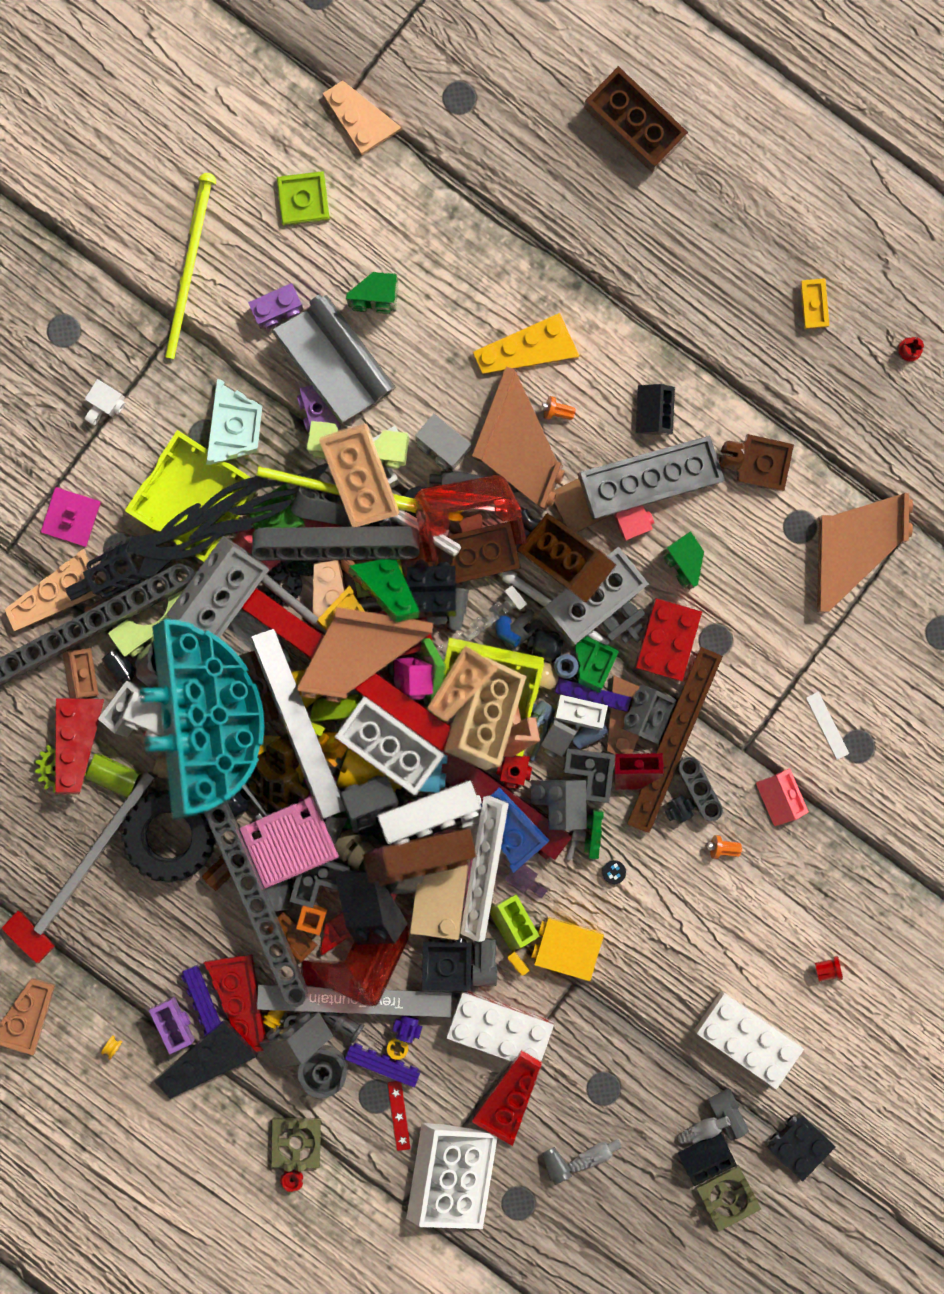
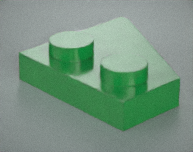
(594, 662)
(594, 823)

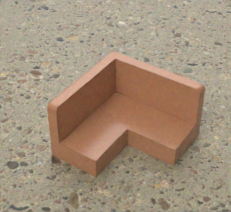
(522, 735)

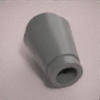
(556, 1166)

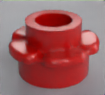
(291, 1186)

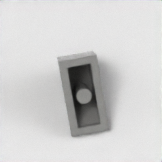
(557, 739)

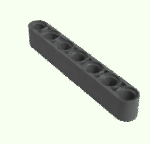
(336, 543)

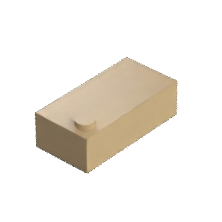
(486, 719)
(440, 903)

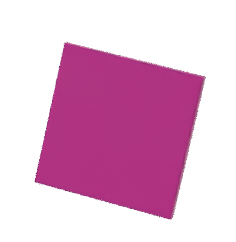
(70, 517)

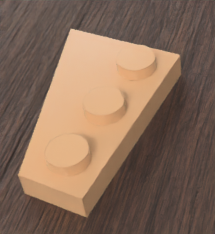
(359, 117)
(462, 681)

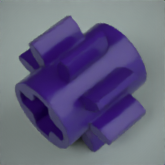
(407, 1028)

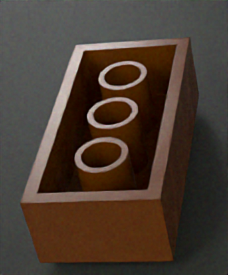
(635, 119)
(567, 557)
(419, 857)

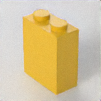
(567, 948)

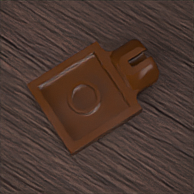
(758, 461)

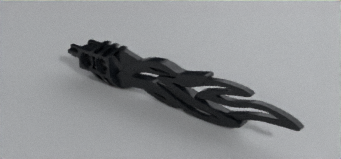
(158, 557)

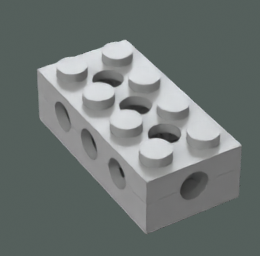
(219, 588)
(594, 613)

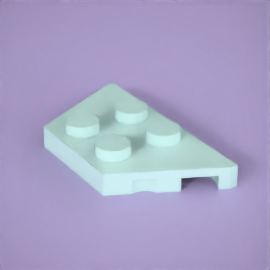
(233, 425)

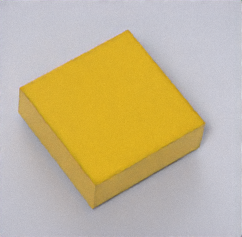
(518, 963)

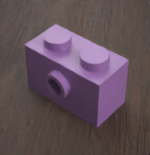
(315, 408)
(172, 1025)

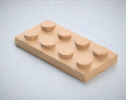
(359, 475)

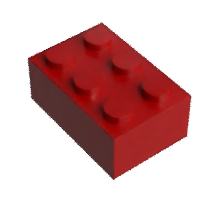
(668, 639)

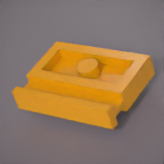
(332, 747)

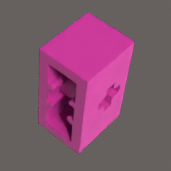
(413, 677)

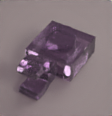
(524, 879)

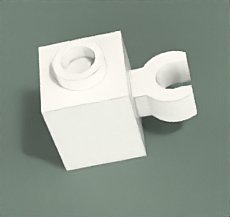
(104, 400)

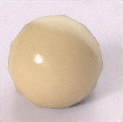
(549, 677)

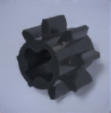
(680, 809)

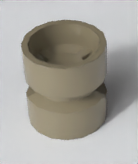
(351, 847)

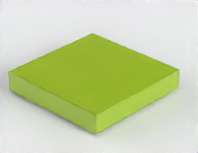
(303, 198)

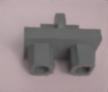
(631, 614)

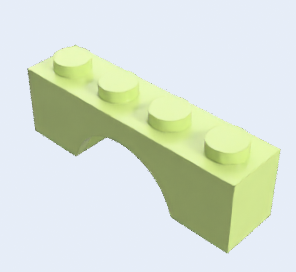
(390, 445)
(132, 637)

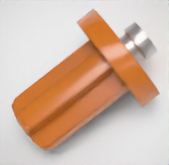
(552, 408)
(718, 847)

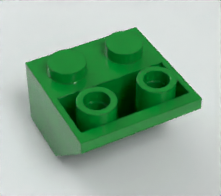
(375, 292)
(686, 558)

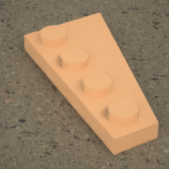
(327, 586)
(50, 594)

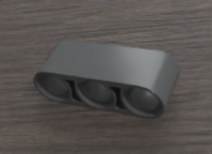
(320, 506)
(708, 796)

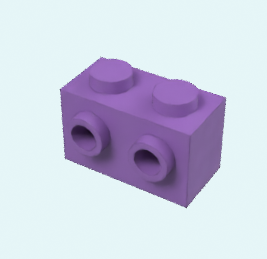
(276, 306)

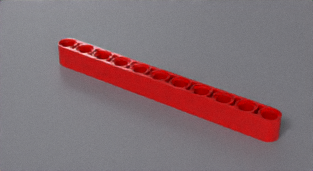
(374, 688)

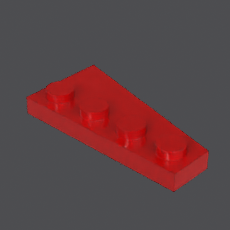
(74, 737)
(238, 991)
(507, 1102)

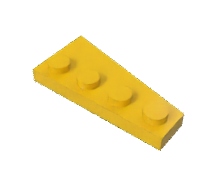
(531, 346)

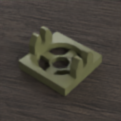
(297, 1124)
(706, 1188)

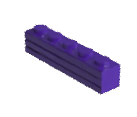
(582, 692)
(202, 1000)
(383, 1064)

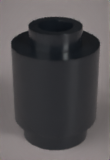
(118, 667)

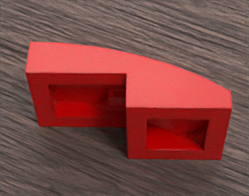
(23, 934)

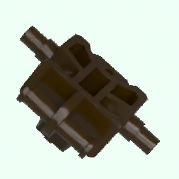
(276, 776)

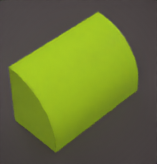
(326, 710)
(112, 775)
(513, 922)

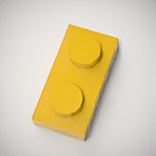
(814, 303)

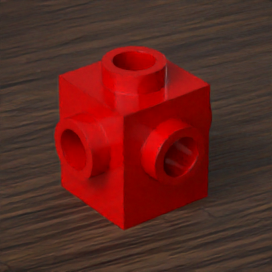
(519, 778)

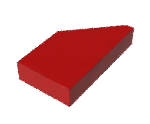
(334, 933)

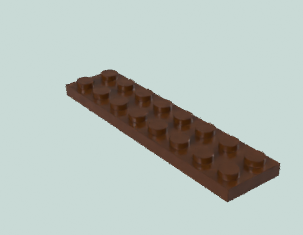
(482, 554)

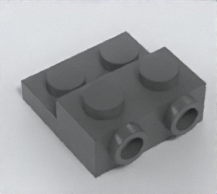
(649, 714)

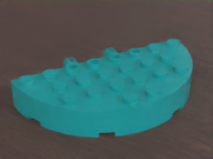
(207, 717)

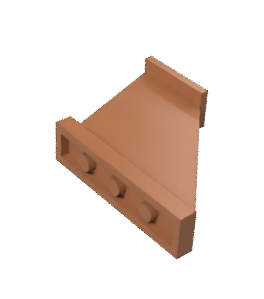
(516, 444)
(856, 543)
(356, 649)

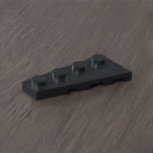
(210, 1057)

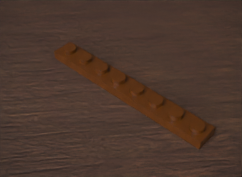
(676, 737)

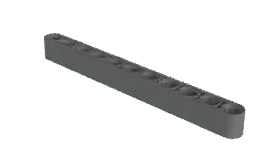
(87, 625)
(257, 892)

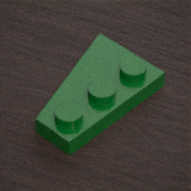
(389, 587)

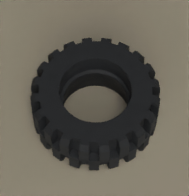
(146, 859)

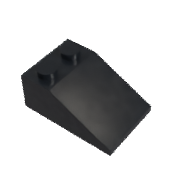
(368, 909)

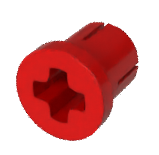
(905, 352)
(829, 969)

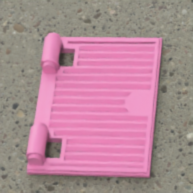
(288, 843)

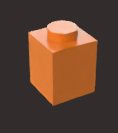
(312, 919)

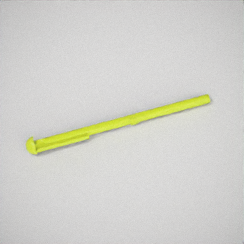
(206, 181)
(402, 502)

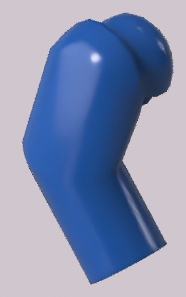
(504, 632)

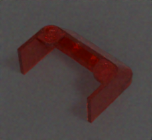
(436, 502)
(364, 971)

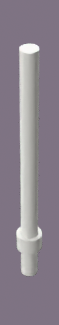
(511, 578)

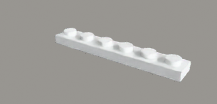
(484, 868)

